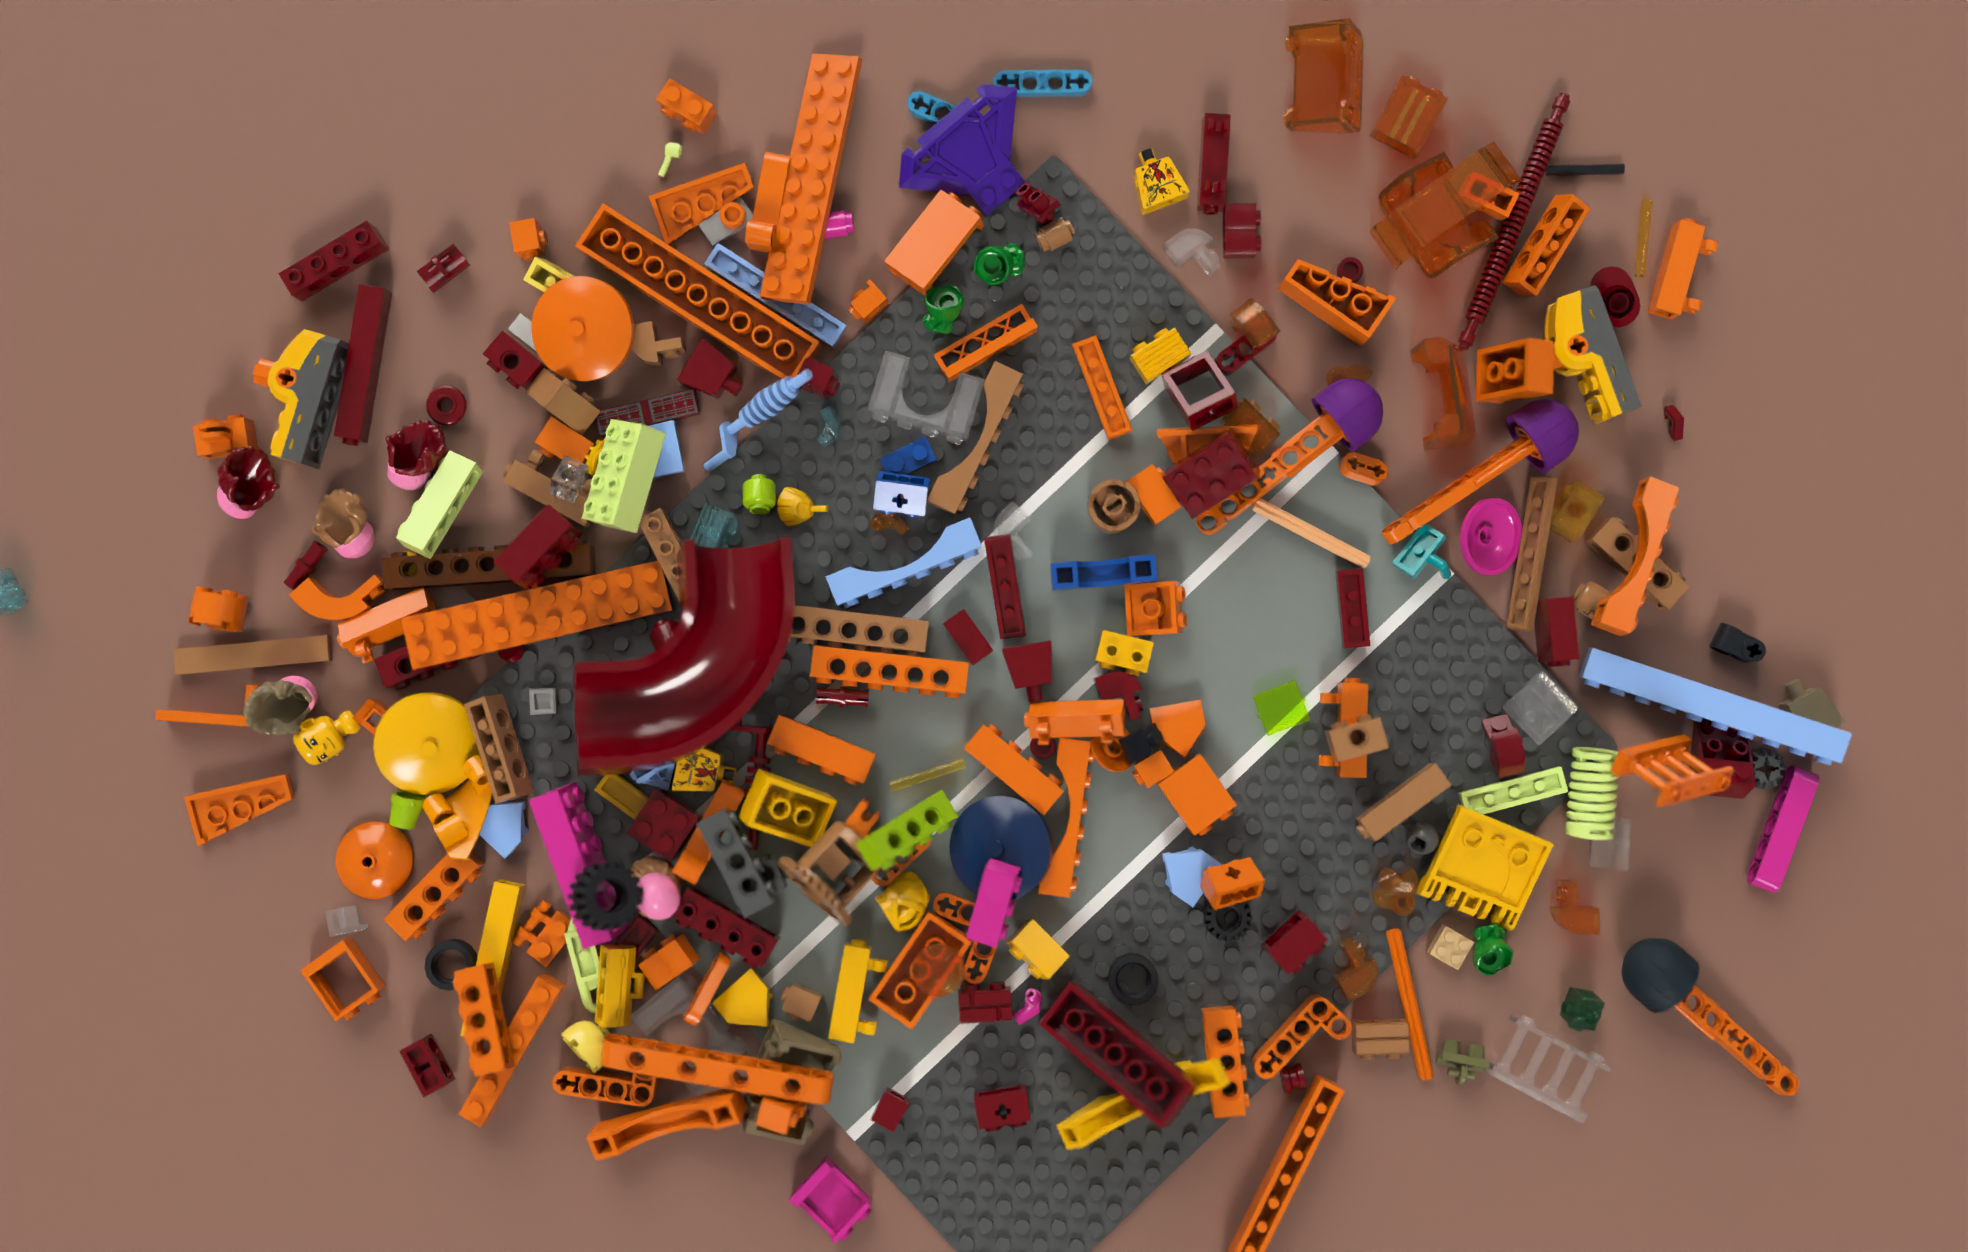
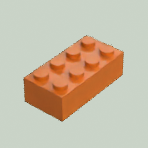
(897, 990)

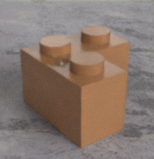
(559, 398)

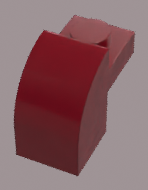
(1120, 685)
(1505, 746)

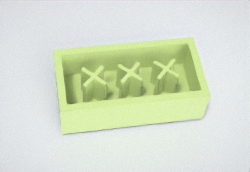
(623, 475)

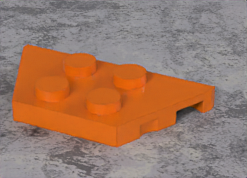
(1183, 441)

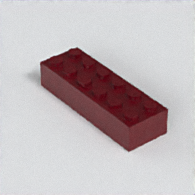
(1119, 1055)

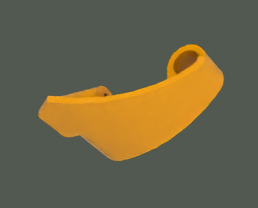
(463, 813)

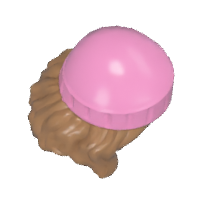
(344, 524)
(659, 887)

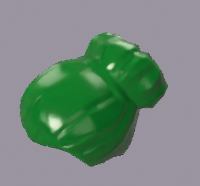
(998, 263)
(943, 308)
(1490, 950)

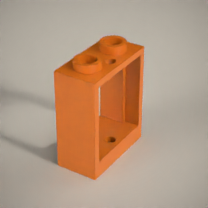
(324, 990)

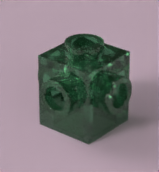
(1581, 1009)

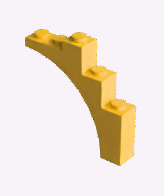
(1114, 1110)

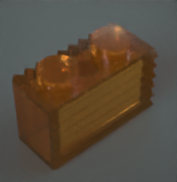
(1249, 414)

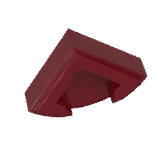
(1676, 422)

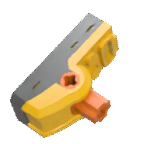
(1590, 349)
(310, 384)

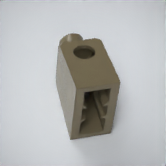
(1811, 704)

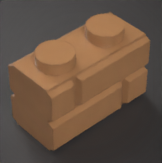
(1380, 1037)

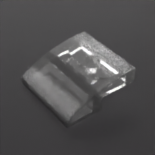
(1540, 707)

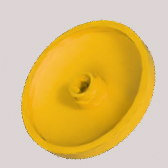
(424, 743)

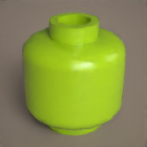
(759, 494)

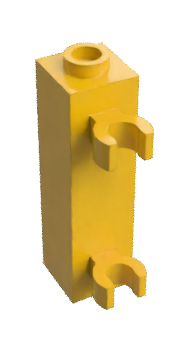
(850, 992)

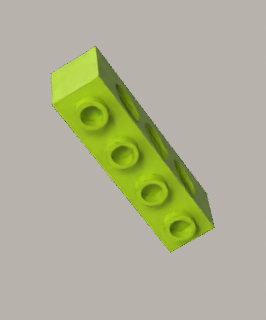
(876, 847)

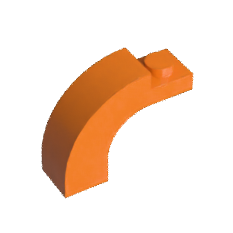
(318, 602)

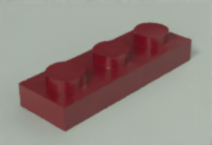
(1352, 608)

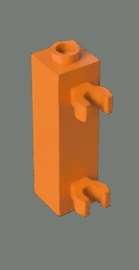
(1677, 269)
(382, 623)
(1351, 703)
(1076, 719)

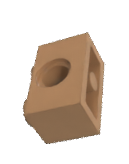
(1372, 738)

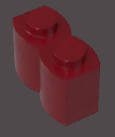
(1240, 230)

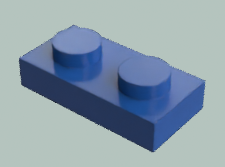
(909, 458)

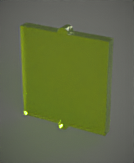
(1281, 707)

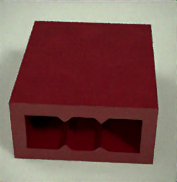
(1556, 631)

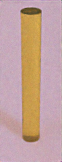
(1643, 238)
(927, 774)

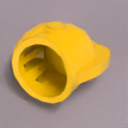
(904, 901)

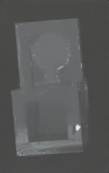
(1192, 244)
(1012, 521)

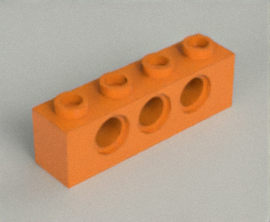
(1546, 245)
(402, 917)
(1213, 1021)
(495, 1028)

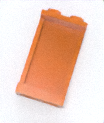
(933, 241)

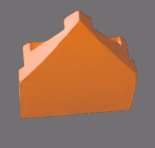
(1180, 725)

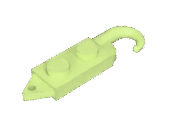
(585, 966)

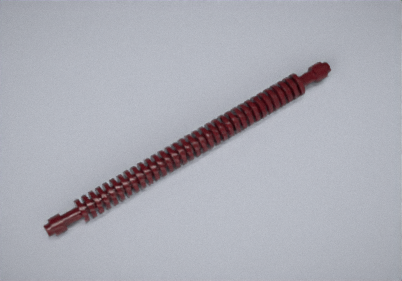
(1512, 226)

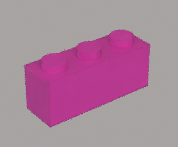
(994, 903)

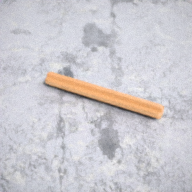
(1311, 533)

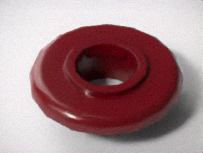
(434, 402)

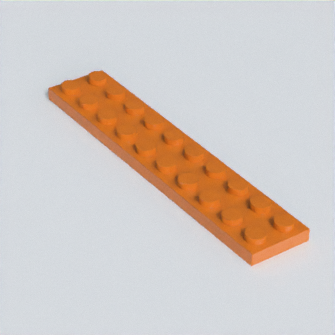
(811, 178)
(536, 614)

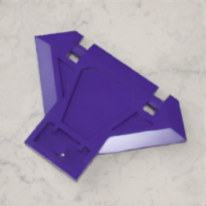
(968, 151)

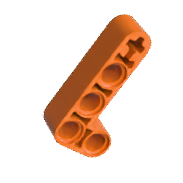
(762, 228)
(697, 852)
(1298, 1039)
(605, 1085)

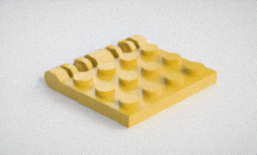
(1485, 866)

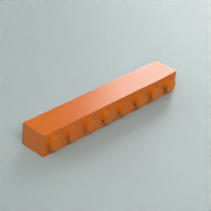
(1288, 1166)

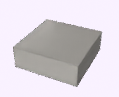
(543, 701)

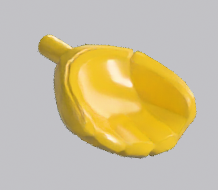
(796, 506)

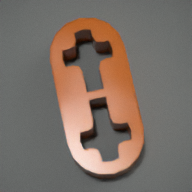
(1363, 468)

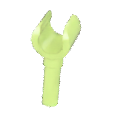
(671, 150)

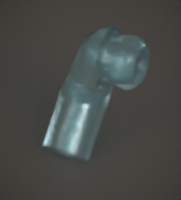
(830, 429)

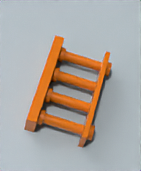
(1671, 752)

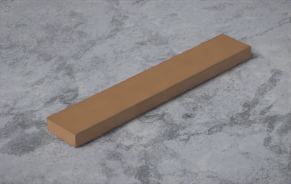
(1532, 553)
(252, 655)

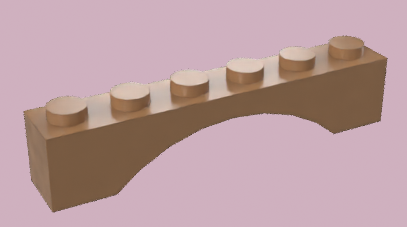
(953, 486)

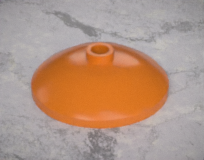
(390, 856)

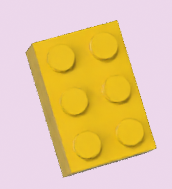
(787, 808)

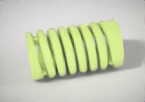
(1602, 821)

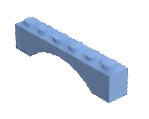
(852, 584)

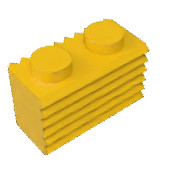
(1159, 355)

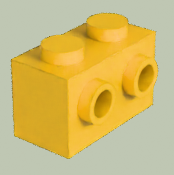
(1123, 652)
(1036, 949)

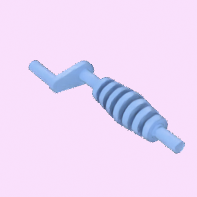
(761, 407)

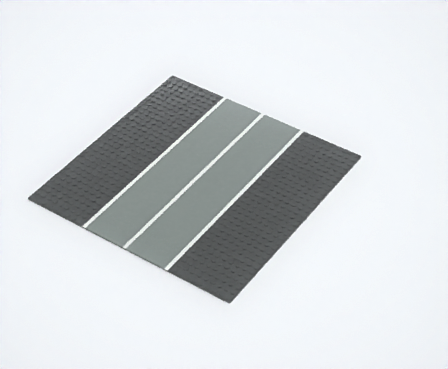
(1256, 619)

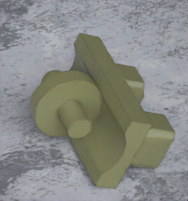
(1473, 1061)

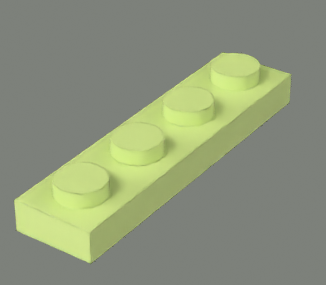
(1515, 791)

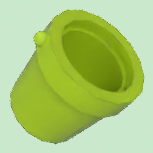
(405, 809)

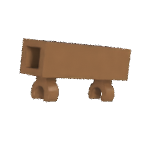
(537, 486)
(1402, 802)

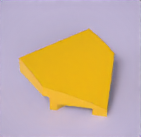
(746, 1001)

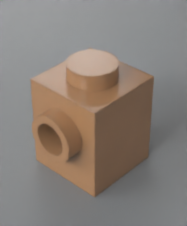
(800, 1002)

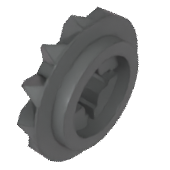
(1772, 759)

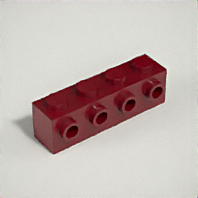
(726, 927)

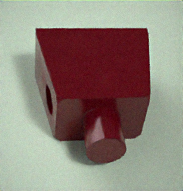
(710, 372)
(1030, 667)

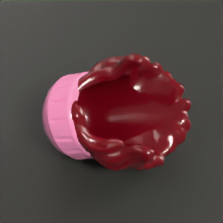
(414, 454)
(245, 482)

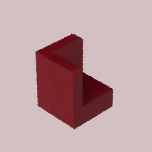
(890, 1109)

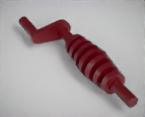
(759, 760)

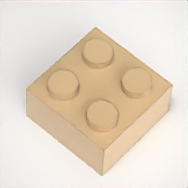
(1450, 947)

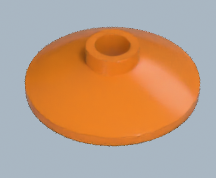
(1112, 759)

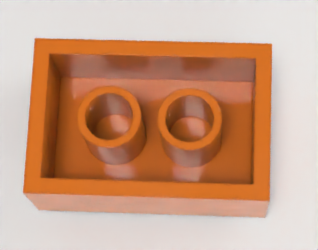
(1515, 371)

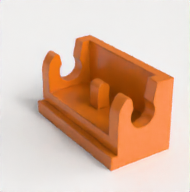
(859, 821)

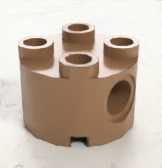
(1113, 506)

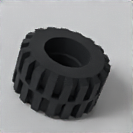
(625, 890)

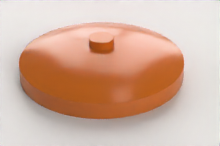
(582, 328)

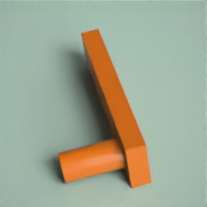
(206, 717)

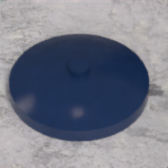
(1003, 831)

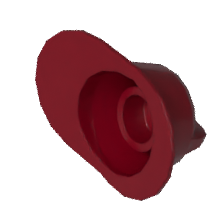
(1618, 295)

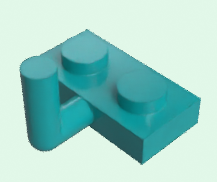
(1422, 550)

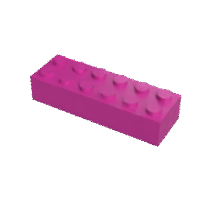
(571, 847)

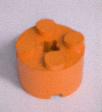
(218, 610)

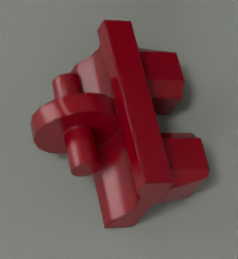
(1037, 203)
(443, 268)

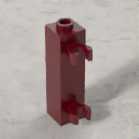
(1213, 163)

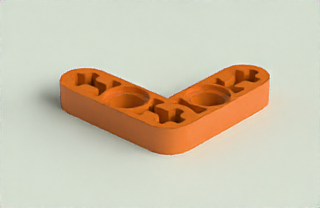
(948, 914)

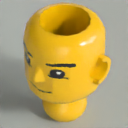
(324, 738)

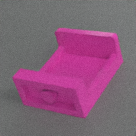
(832, 1199)

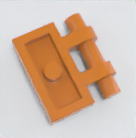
(550, 940)

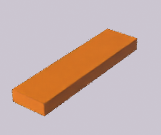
(1102, 387)

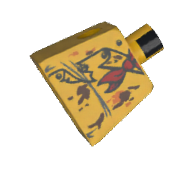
(1158, 182)
(702, 772)

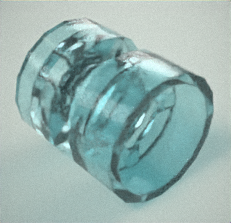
(10, 596)

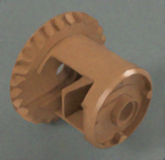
(830, 863)

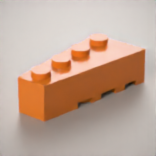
(1337, 300)

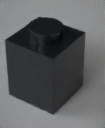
(1142, 743)

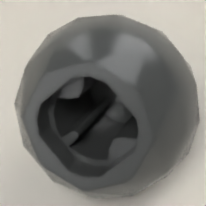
(1422, 838)

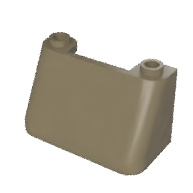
(793, 1046)

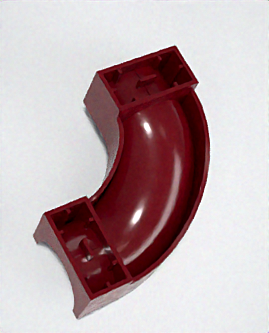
(703, 676)

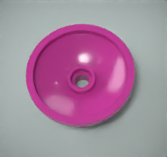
(1490, 536)

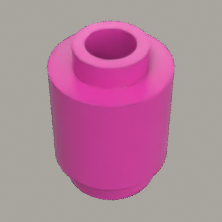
(839, 224)

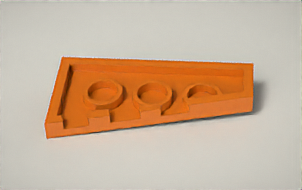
(691, 203)
(227, 807)

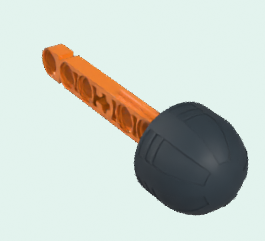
(1665, 977)

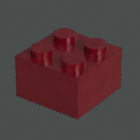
(664, 824)
(1294, 942)

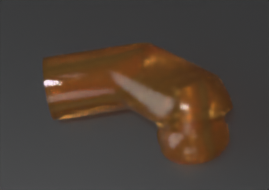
(886, 521)

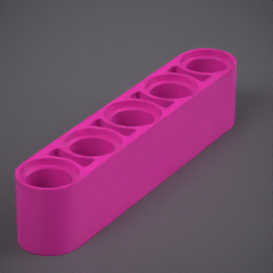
(1783, 829)

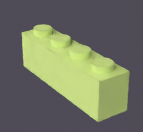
(439, 504)

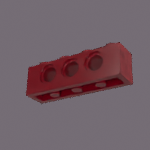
(333, 261)
(393, 672)

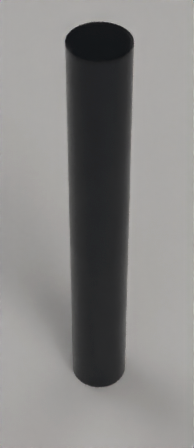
(1592, 169)

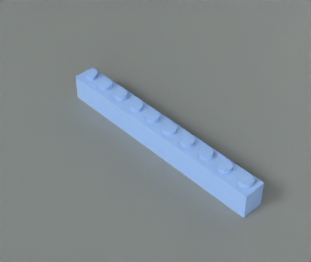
(1714, 705)

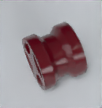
(1292, 1078)

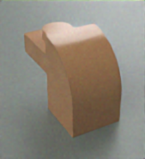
(650, 349)

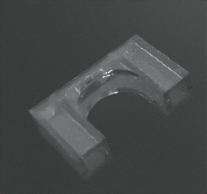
(952, 422)
(675, 1000)

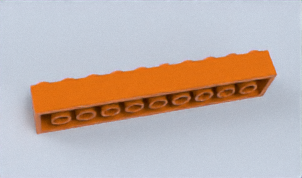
(696, 294)

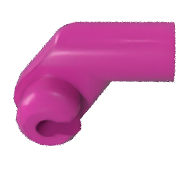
(1031, 1007)

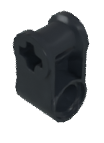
(1734, 642)

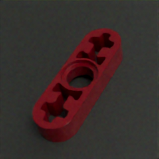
(1241, 359)

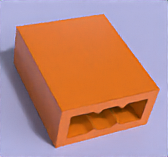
(1197, 795)

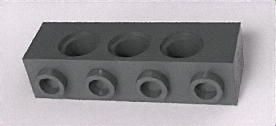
(748, 901)

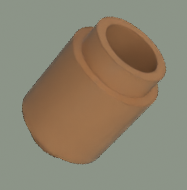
(1055, 234)

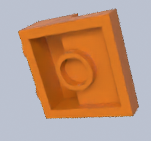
(1155, 608)

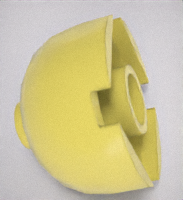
(586, 1042)

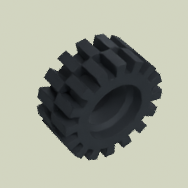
(1228, 933)

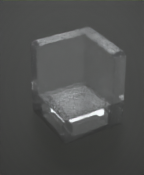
(344, 920)

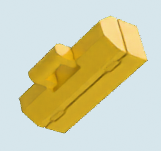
(614, 985)

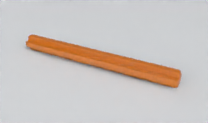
(1410, 1004)

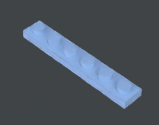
(750, 280)

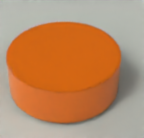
(732, 215)

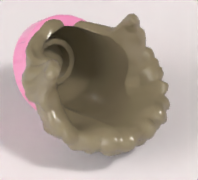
(280, 705)

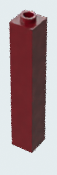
(362, 364)

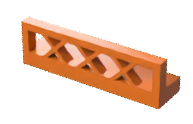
(991, 348)

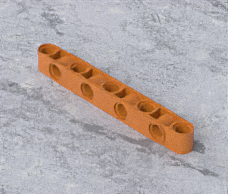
(717, 1069)

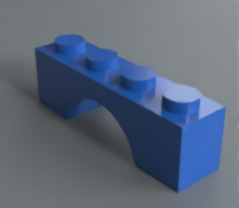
(1103, 573)

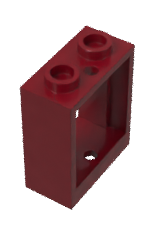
(1199, 412)

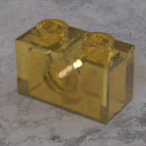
(1586, 502)

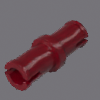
(305, 565)
(842, 697)

